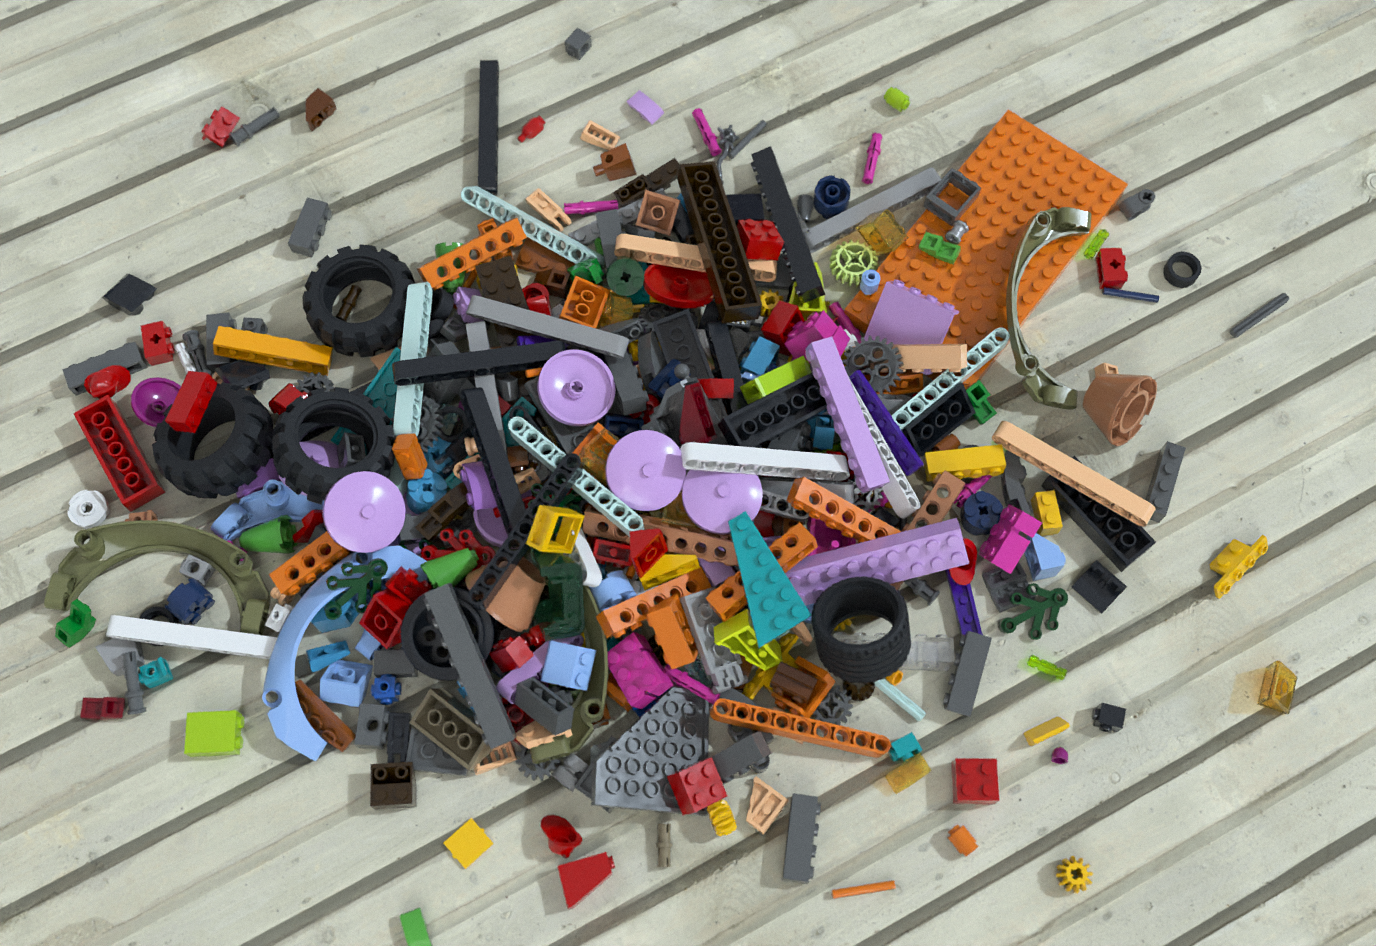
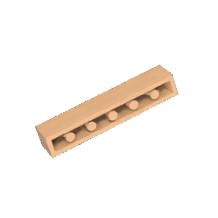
(927, 357)

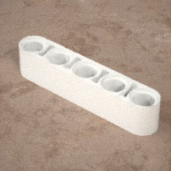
(583, 555)

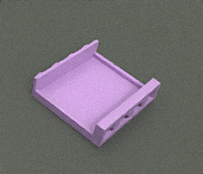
(910, 317)

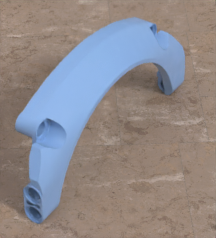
(263, 507)
(286, 713)

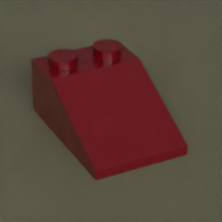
(695, 419)

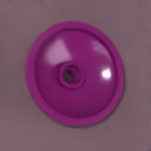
(153, 394)

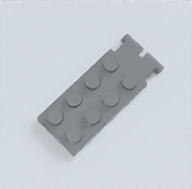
(717, 660)

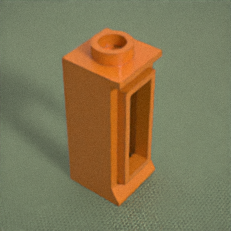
(484, 227)

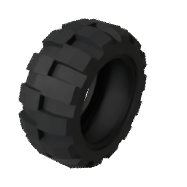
(338, 273)
(322, 410)

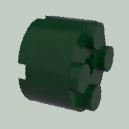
(634, 281)

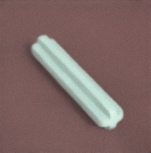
(901, 699)

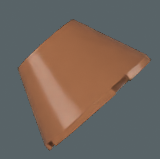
(1119, 404)
(518, 596)

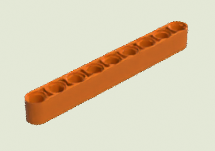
(790, 731)

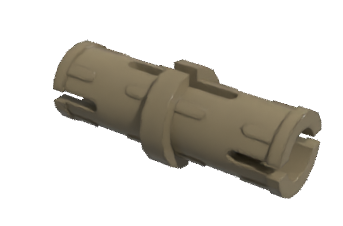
(664, 845)

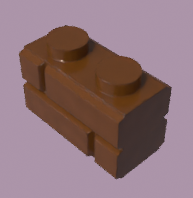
(793, 683)

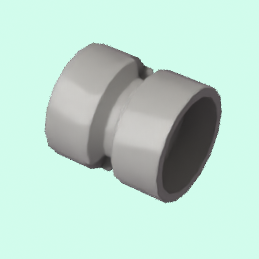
(571, 771)

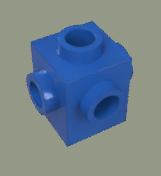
(389, 695)

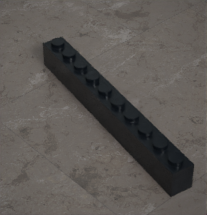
(788, 225)

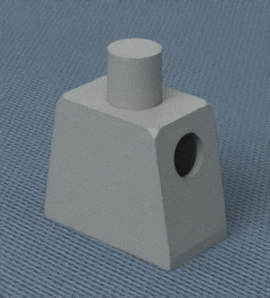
(112, 651)

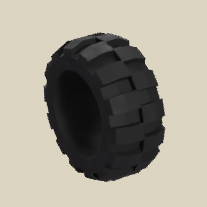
(233, 462)

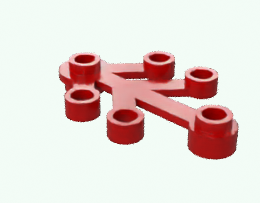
(479, 549)

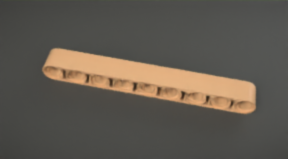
(681, 255)
(1073, 473)

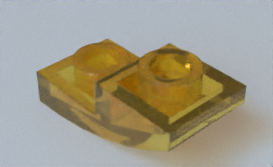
(908, 773)

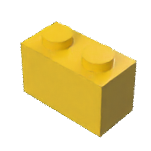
(1046, 511)

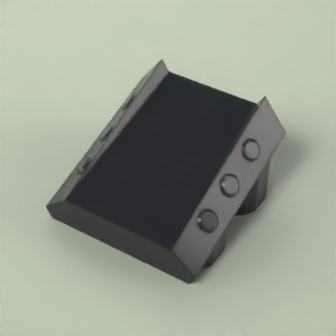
(129, 294)
(244, 374)

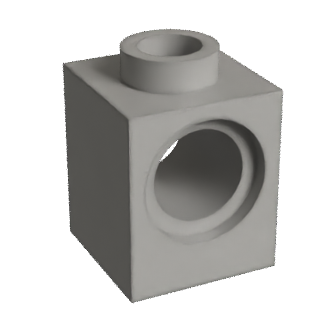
(202, 575)

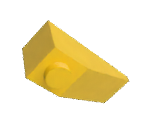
(668, 568)

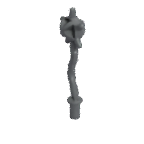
(727, 137)

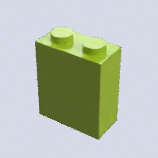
(213, 733)

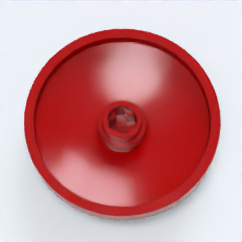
(677, 286)

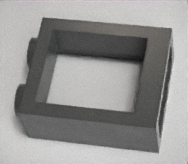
(944, 210)

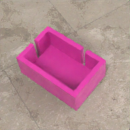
(1005, 544)
(637, 670)

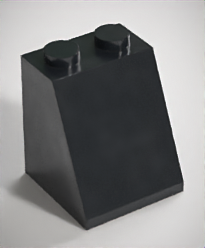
(746, 206)

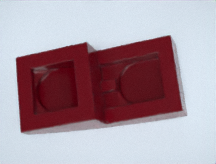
(102, 708)

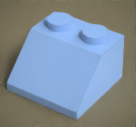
(1043, 558)
(568, 665)
(345, 683)

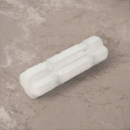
(185, 357)

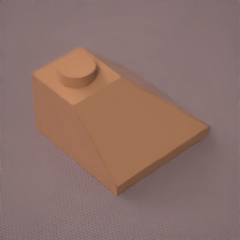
(658, 212)

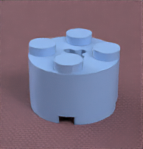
(612, 590)

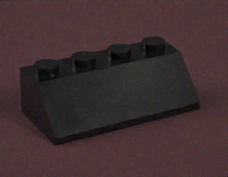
(939, 420)

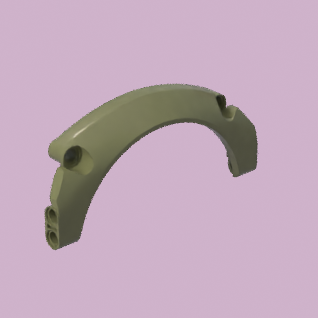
(1040, 230)
(127, 539)
(597, 689)

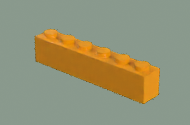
(272, 350)

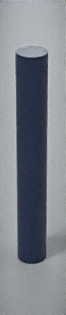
(1130, 294)

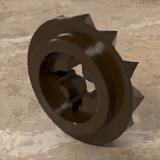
(864, 693)

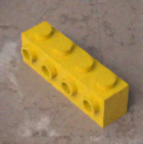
(965, 462)

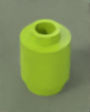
(897, 99)

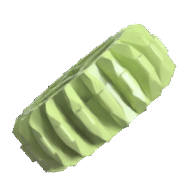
(853, 257)

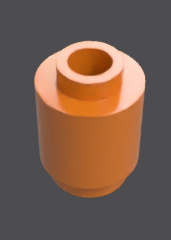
(962, 840)

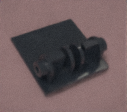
(1099, 586)

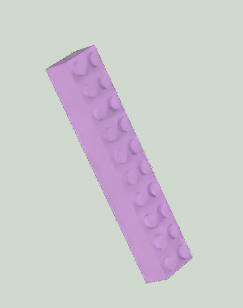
(884, 558)

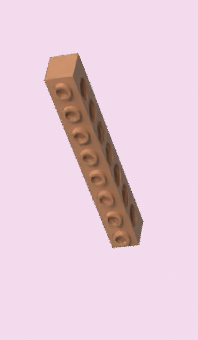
(942, 481)
(594, 528)

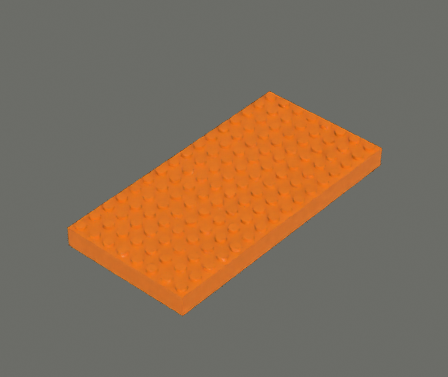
(1018, 177)

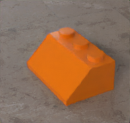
(584, 303)
(673, 632)

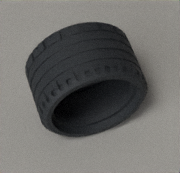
(856, 598)

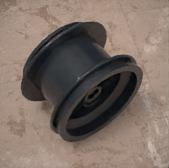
(425, 653)

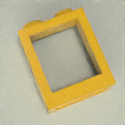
(544, 526)

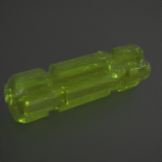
(1096, 244)
(1047, 667)

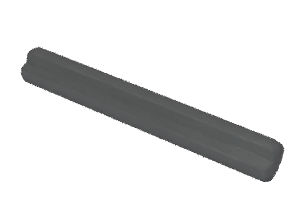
(1259, 315)

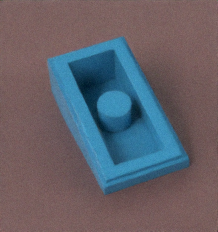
(326, 655)

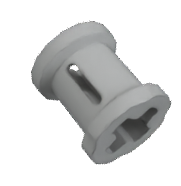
(959, 228)

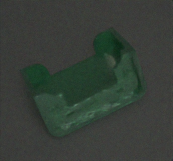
(564, 610)

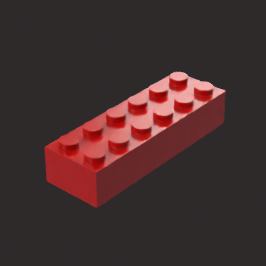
(119, 453)

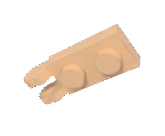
(547, 209)

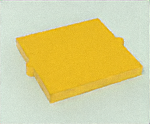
(468, 843)

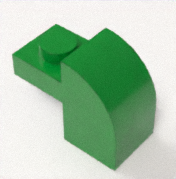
(588, 270)
(977, 395)
(76, 625)

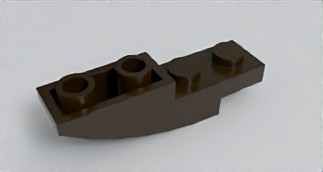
(652, 182)
(444, 511)

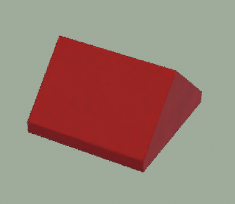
(646, 549)

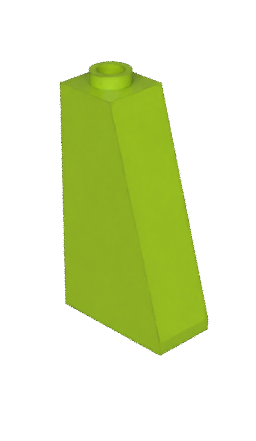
(775, 379)

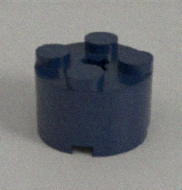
(831, 196)
(980, 503)
(189, 601)

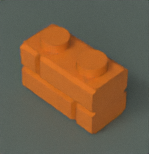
(409, 456)

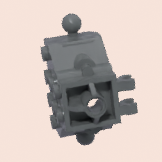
(668, 414)

